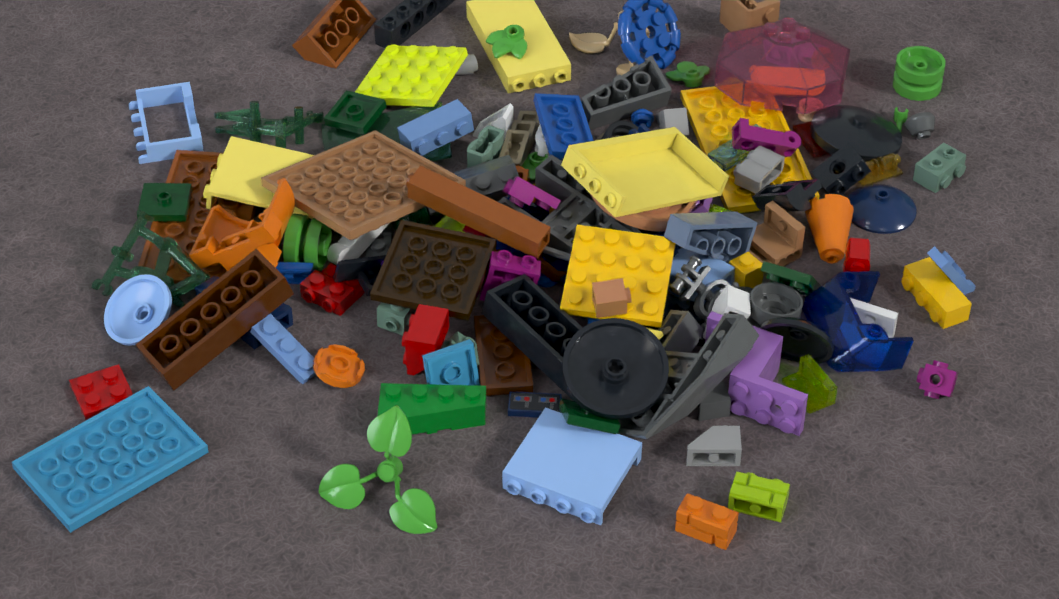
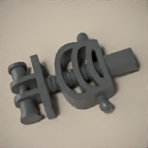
(704, 293)

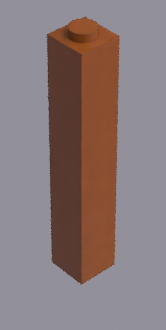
(478, 211)

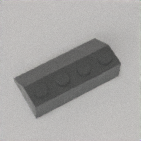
(485, 179)

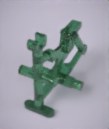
(252, 125)
(168, 250)

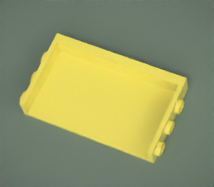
(241, 171)
(644, 171)

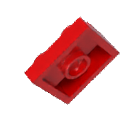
(330, 295)

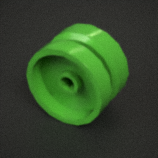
(918, 73)
(306, 241)

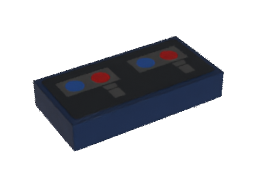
(532, 404)

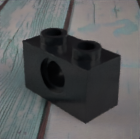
(841, 170)

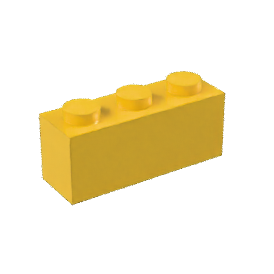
(936, 293)

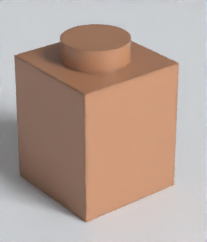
(610, 297)

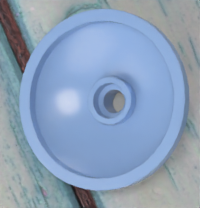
(137, 309)

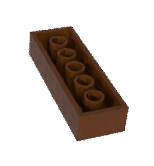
(215, 319)

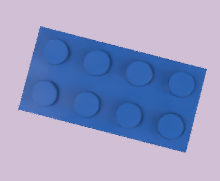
(562, 122)

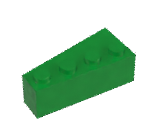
(436, 406)

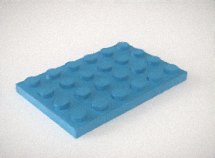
(109, 458)

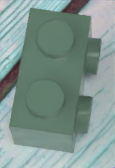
(940, 168)

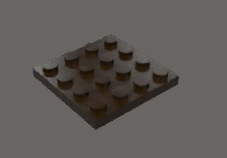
(433, 269)

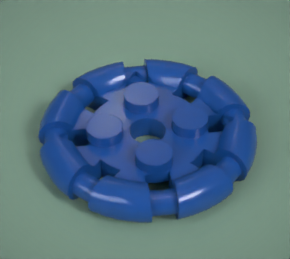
(634, 33)

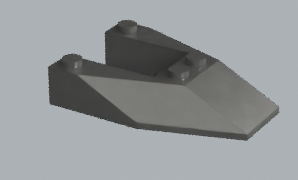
(574, 209)
(692, 374)

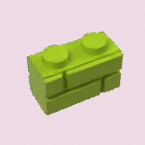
(758, 496)

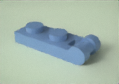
(952, 270)

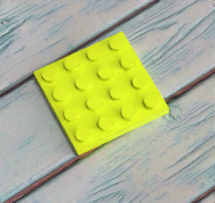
(412, 74)

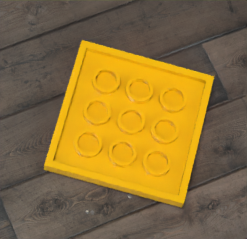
(612, 254)

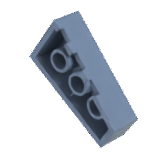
(712, 233)

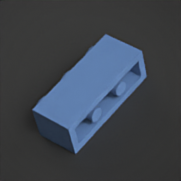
(436, 128)

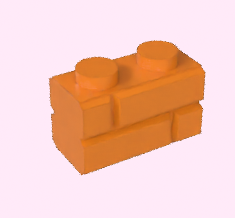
(706, 521)

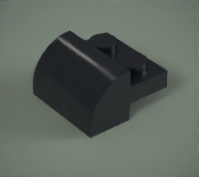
(789, 195)

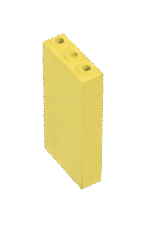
(544, 58)

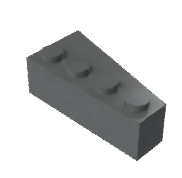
(637, 89)

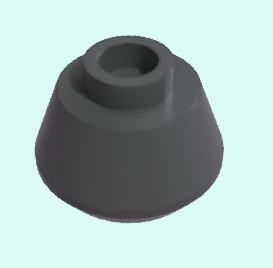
(920, 125)

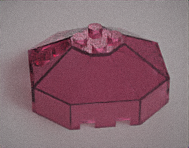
(782, 66)

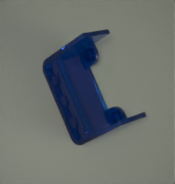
(855, 344)

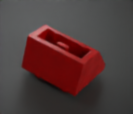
(425, 335)

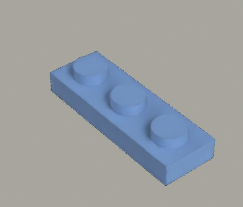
(284, 348)

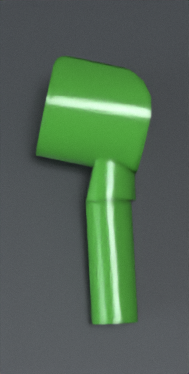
(900, 118)

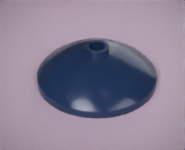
(882, 208)

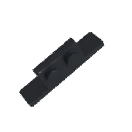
(361, 269)

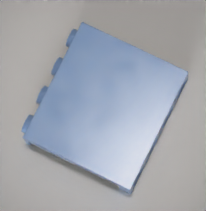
(570, 466)

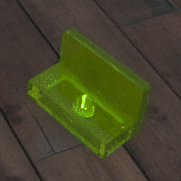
(814, 382)

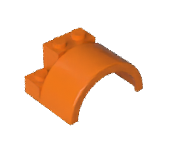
(230, 239)

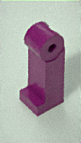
(750, 137)

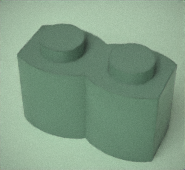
(486, 147)

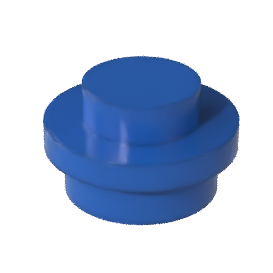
(642, 116)

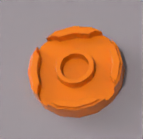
(338, 366)

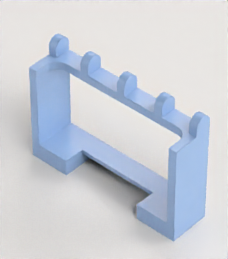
(162, 96)

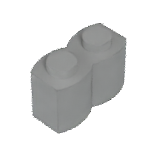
(758, 169)

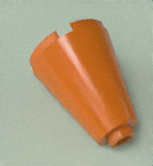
(830, 225)

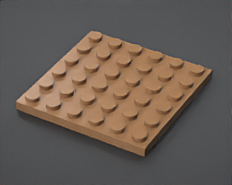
(356, 184)

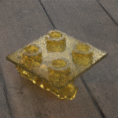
(882, 169)

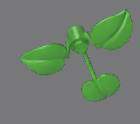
(344, 488)

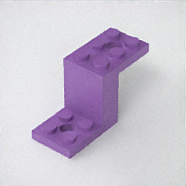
(753, 386)

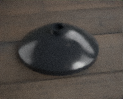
(800, 339)

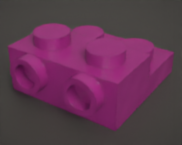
(523, 193)
(505, 267)

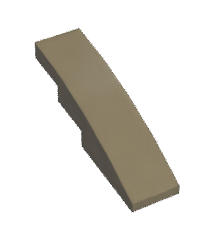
(521, 137)

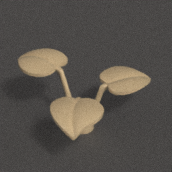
(595, 44)

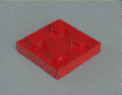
(100, 390)

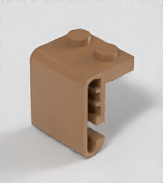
(746, 13)
(778, 238)

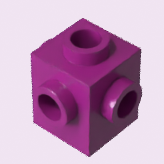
(947, 379)

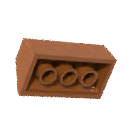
(334, 32)

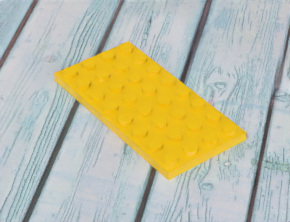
(712, 119)

